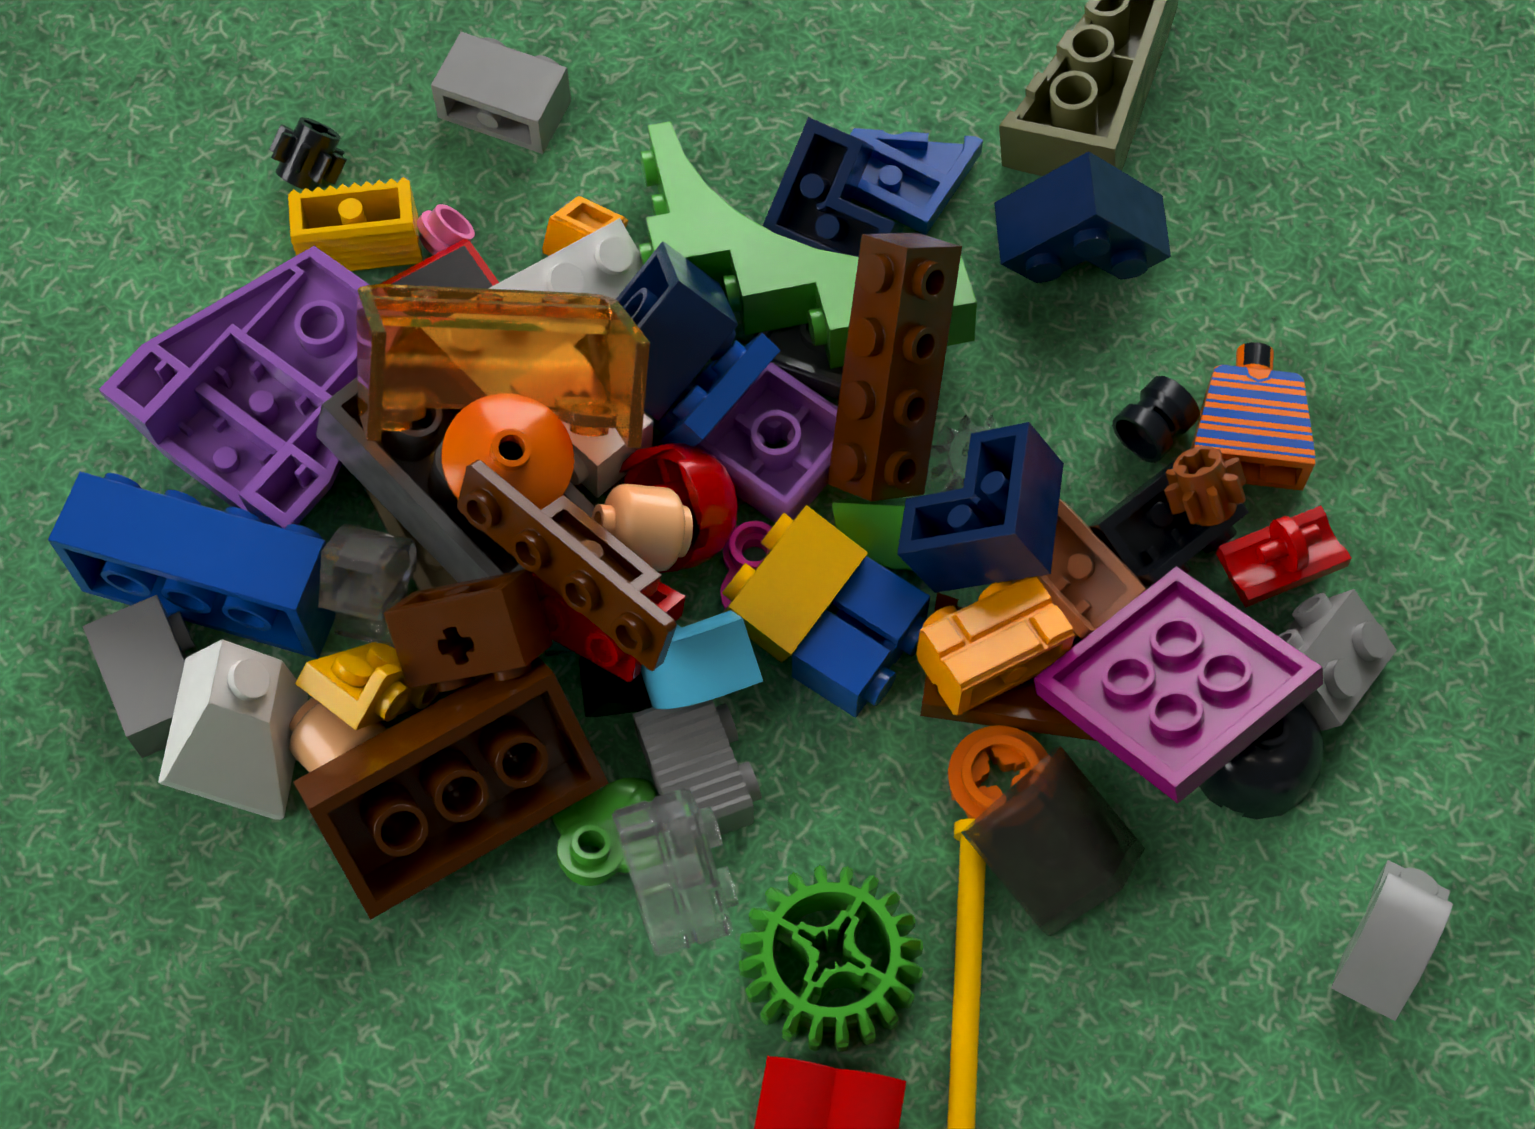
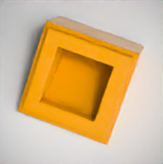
(576, 221)

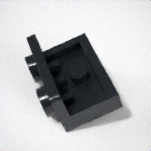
(1152, 538)

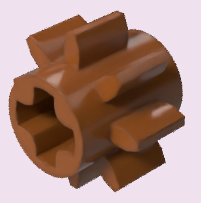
(1205, 486)

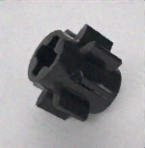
(307, 154)

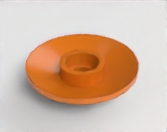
(497, 418)

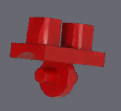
(1282, 556)

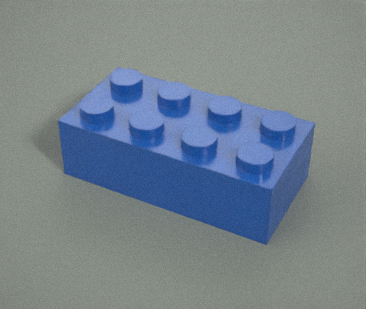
(198, 561)

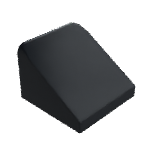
(609, 694)

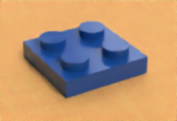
(715, 392)

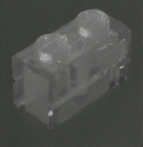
(674, 871)

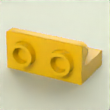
(363, 685)

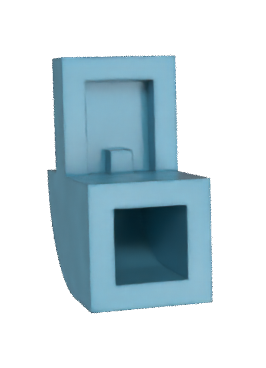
(703, 663)

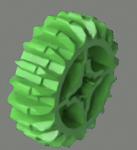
(856, 974)

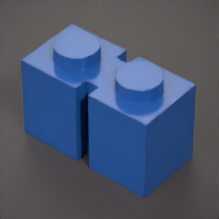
(852, 652)

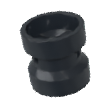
(1153, 422)

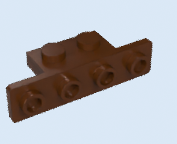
(575, 559)

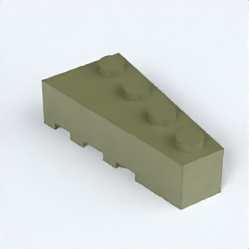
(1090, 88)

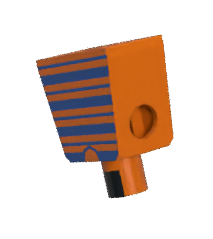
(1259, 419)

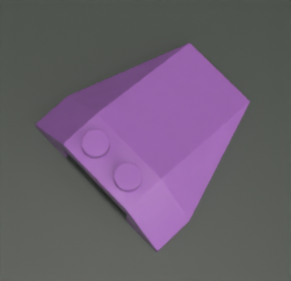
(244, 387)

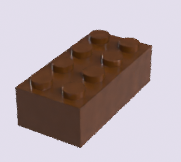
(451, 784)

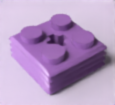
(772, 411)

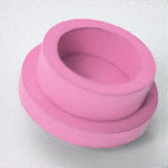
(443, 228)

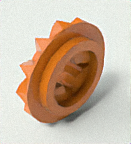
(969, 764)

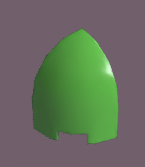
(873, 527)

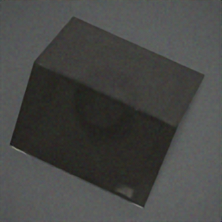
(1055, 843)

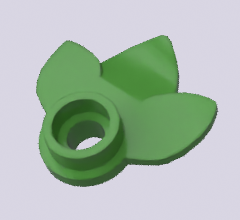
(592, 824)

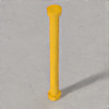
(966, 984)

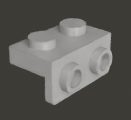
(1347, 645)

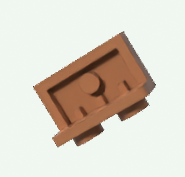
(1086, 575)

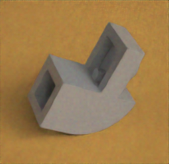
(1393, 940)

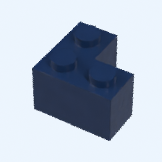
(818, 192)
(1082, 215)
(995, 524)

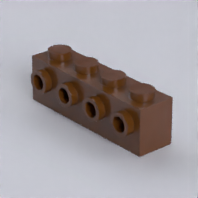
(893, 365)

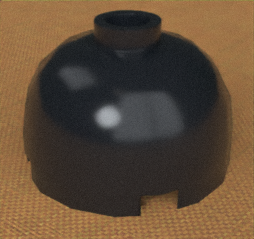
(1273, 770)

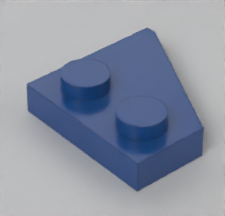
(912, 176)

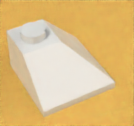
(234, 729)

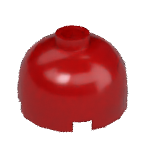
(702, 487)

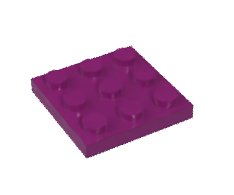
(1178, 683)

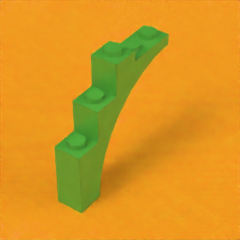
(761, 273)

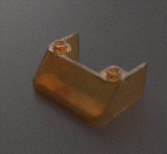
(468, 343)

